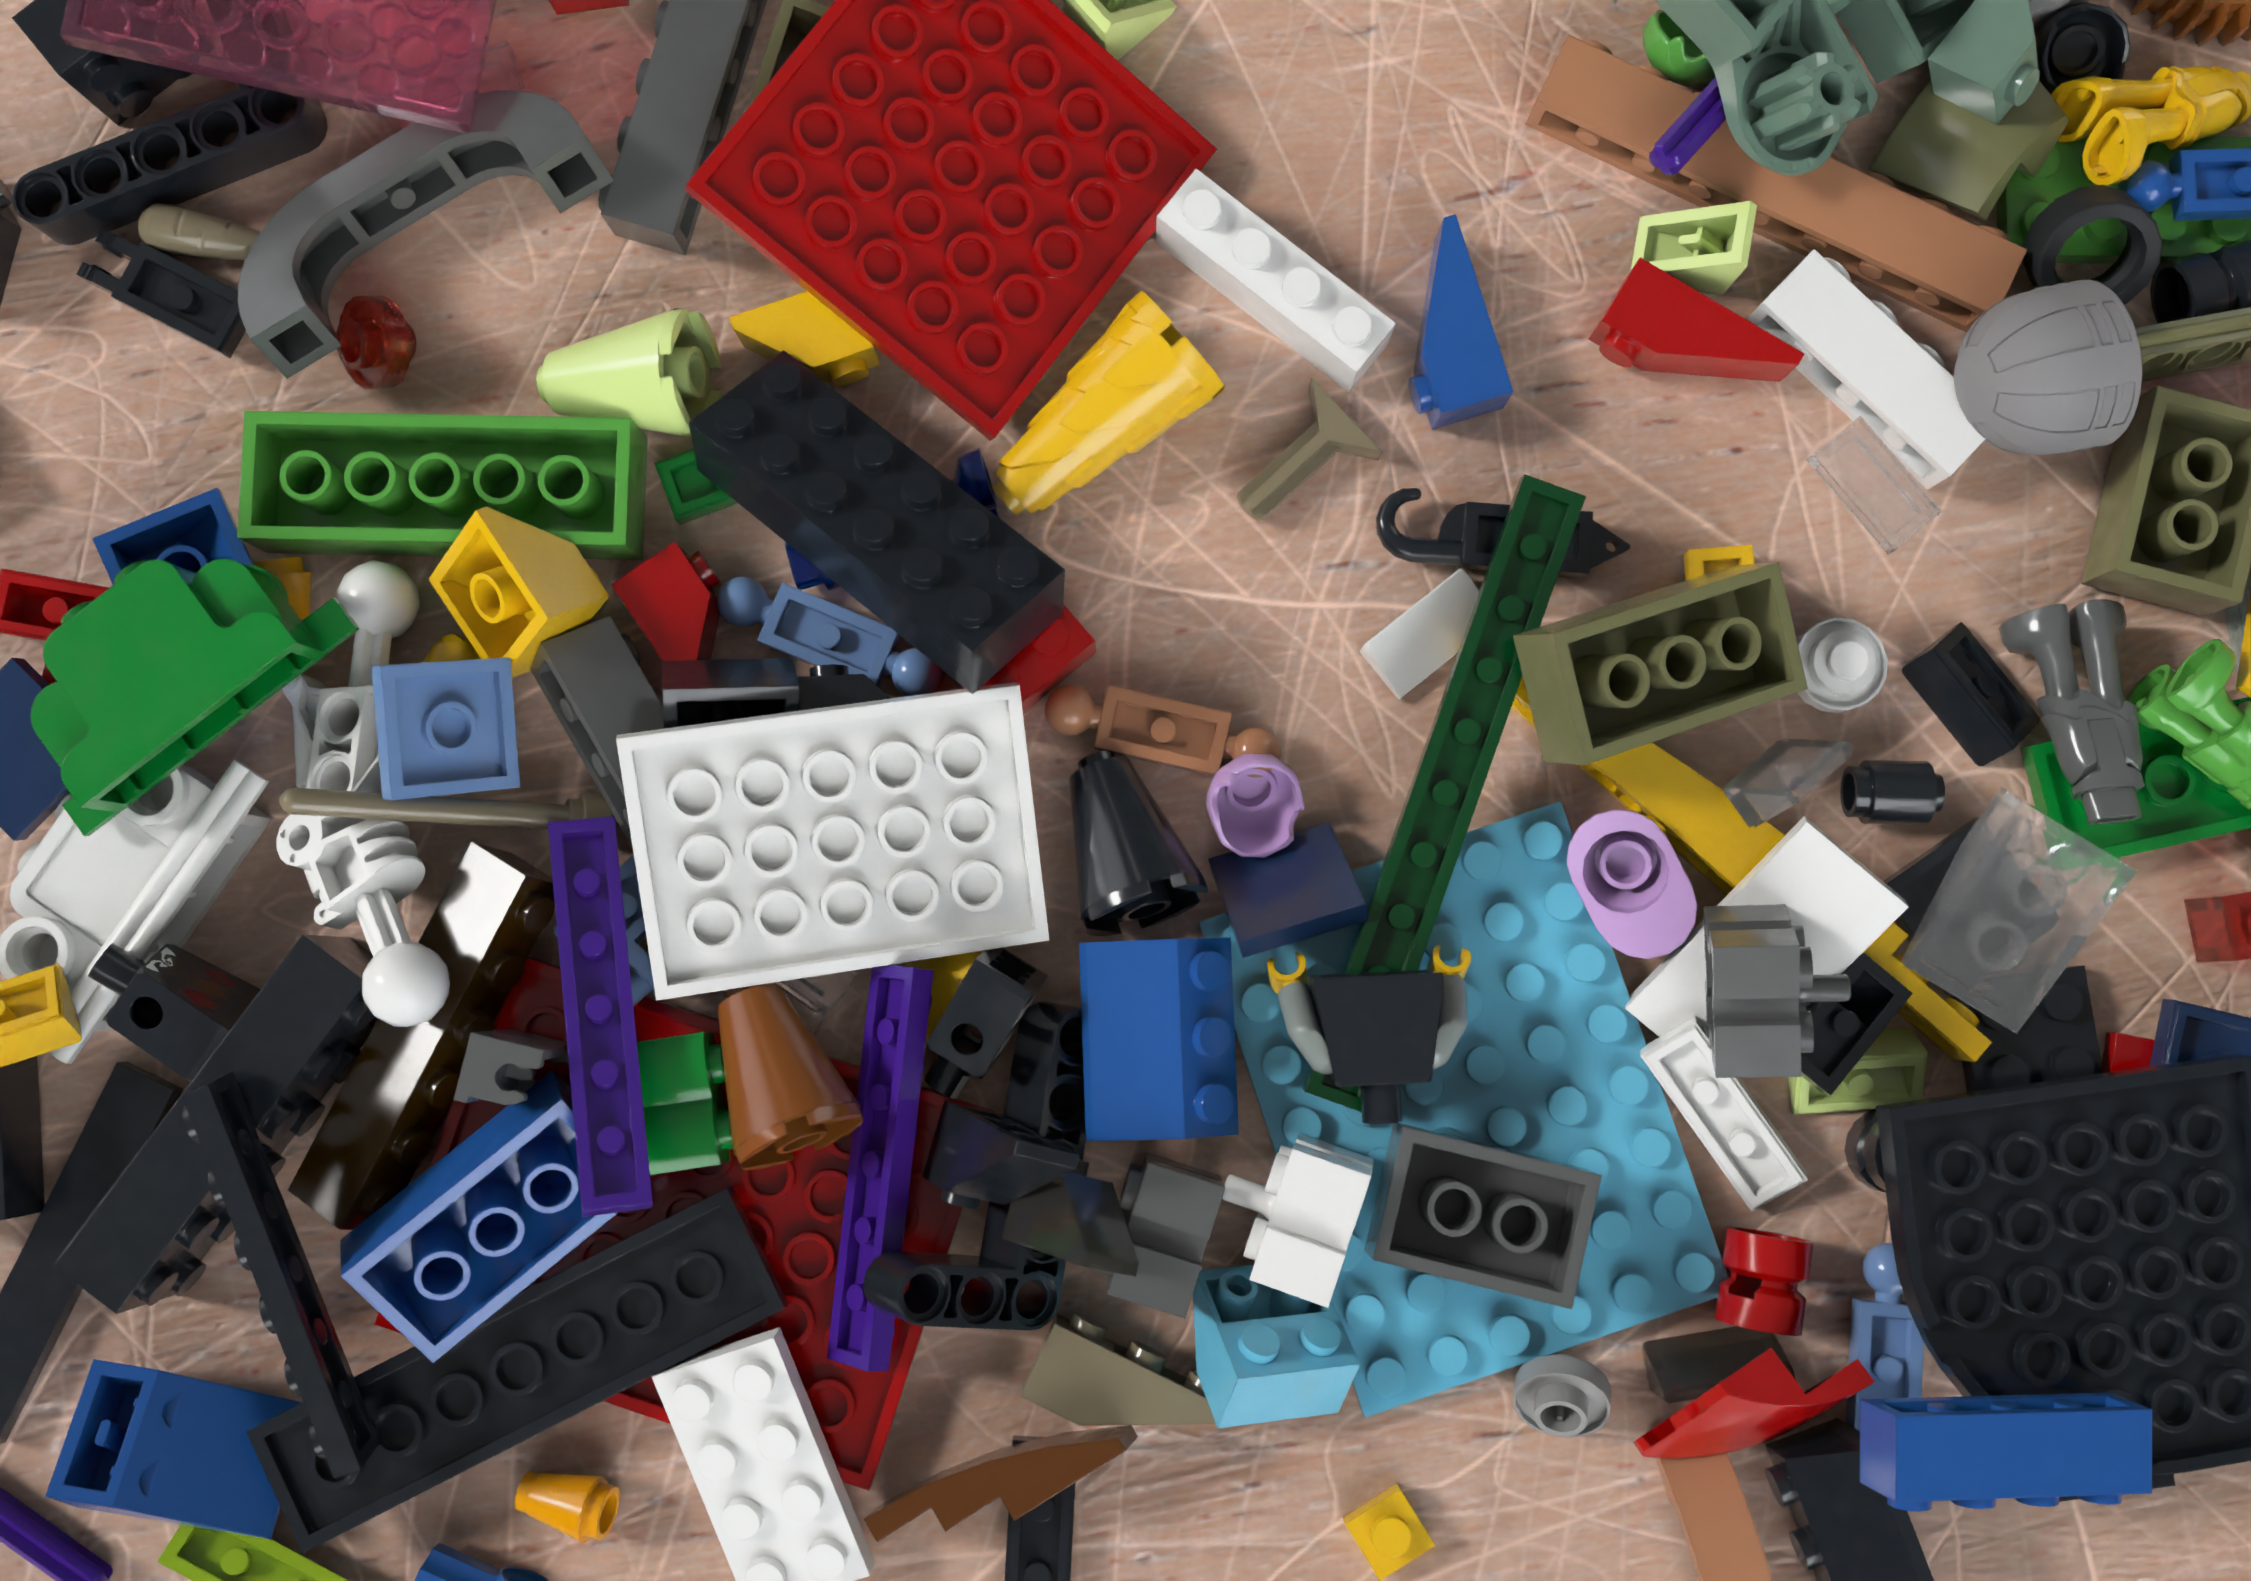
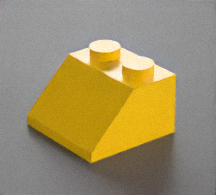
(515, 587)

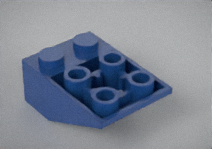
(168, 1451)

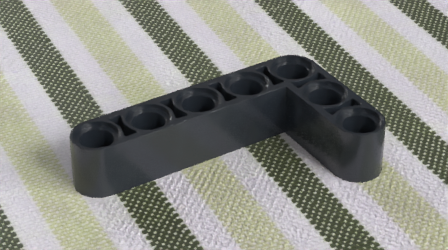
(143, 155)
(1008, 1282)

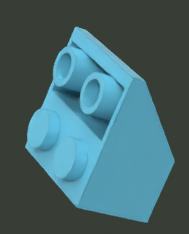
(1267, 1351)

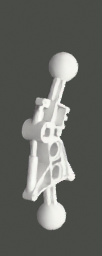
(359, 863)

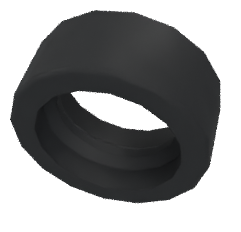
(2080, 207)

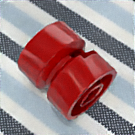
(1764, 1281)

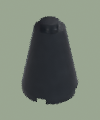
(1126, 850)

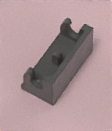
(503, 1064)

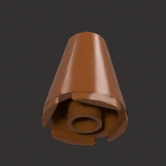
(778, 1080)

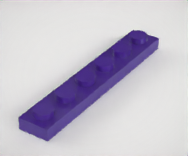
(599, 1017)
(880, 1159)

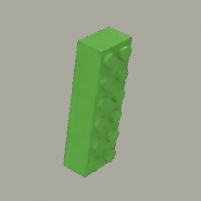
(419, 478)

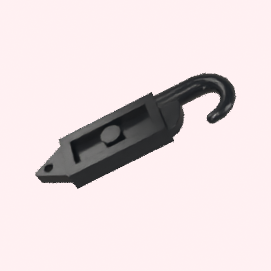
(1472, 532)

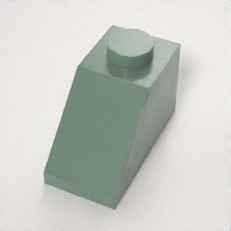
(1987, 59)

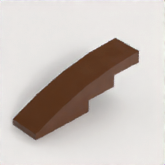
(1018, 1474)

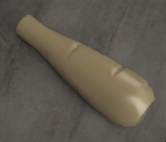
(194, 233)

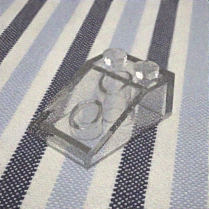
(2014, 909)

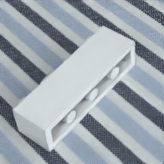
(1273, 280)
(1871, 367)

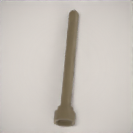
(441, 809)

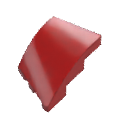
(1749, 1409)

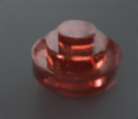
(375, 342)

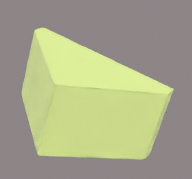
(1118, 23)
(1699, 245)

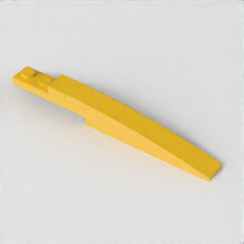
(1725, 849)

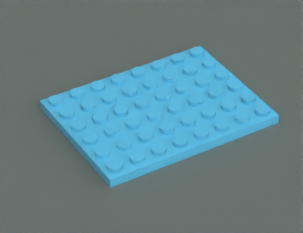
(1537, 1072)

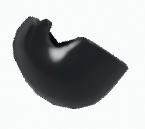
(2082, 44)

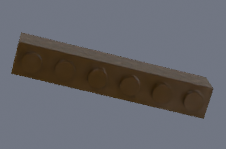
(411, 1073)

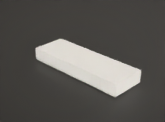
(1723, 1116)

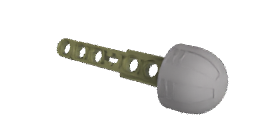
(2068, 365)

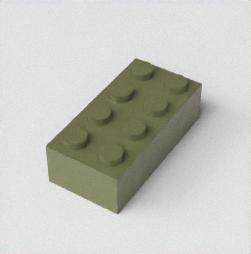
(1660, 663)

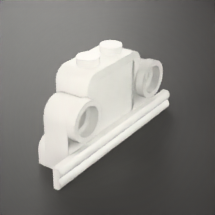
(129, 883)

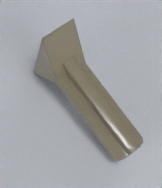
(1330, 433)

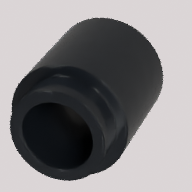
(1892, 792)

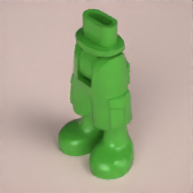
(2201, 715)

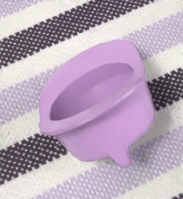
(1632, 883)

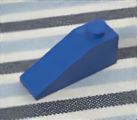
(1457, 353)

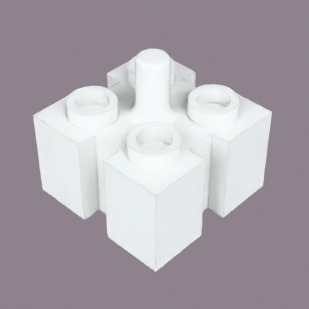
(1303, 1216)

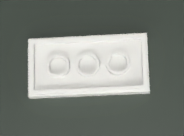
(1823, 891)

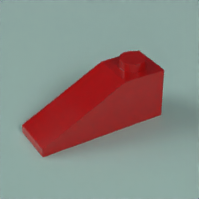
(1678, 330)

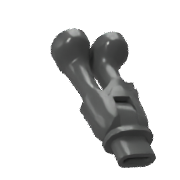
(2093, 730)

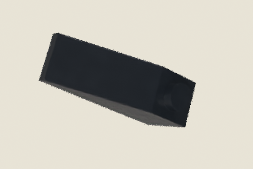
(990, 1157)

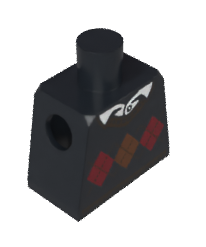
(172, 1004)

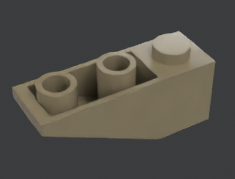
(1107, 1384)

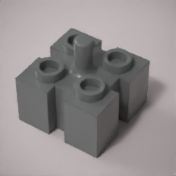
(1759, 990)
(1169, 1220)

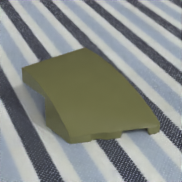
(1964, 157)

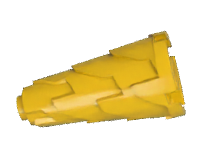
(1112, 404)

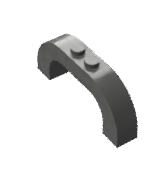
(384, 191)

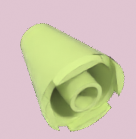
(639, 371)

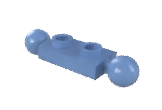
(826, 634)
(1884, 1336)

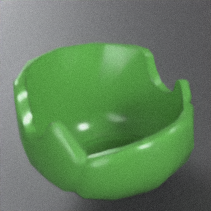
(1675, 52)

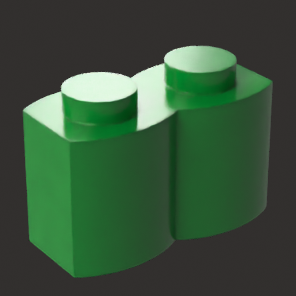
(684, 1102)

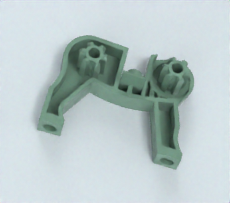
(1792, 73)

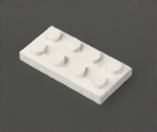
(763, 1463)

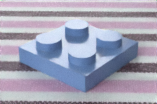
(445, 727)

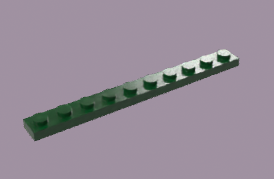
(1461, 742)

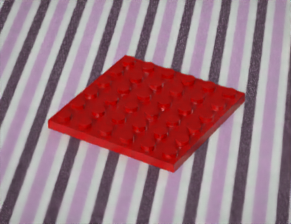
(953, 184)

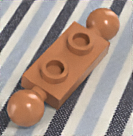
(1156, 729)

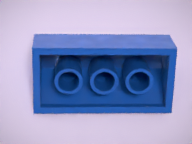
(475, 1224)

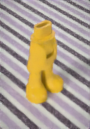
(2130, 114)

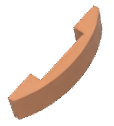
(1714, 1518)

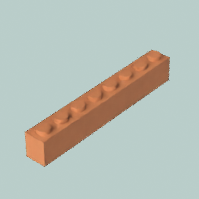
(1854, 217)

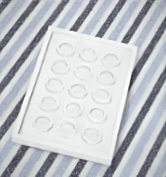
(833, 839)

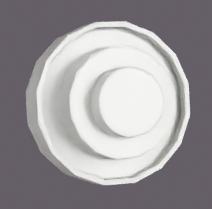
(1841, 665)

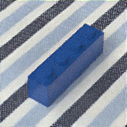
(2005, 1449)

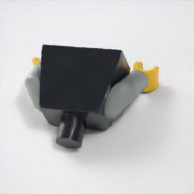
(1376, 1026)

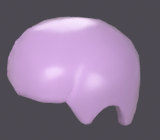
(1254, 813)

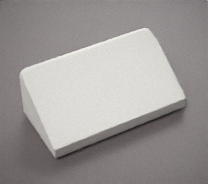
(1423, 635)

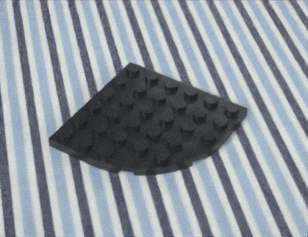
(2087, 1243)

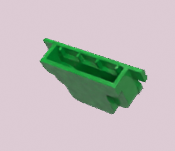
(165, 672)

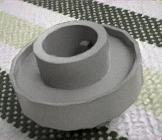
(1562, 1396)

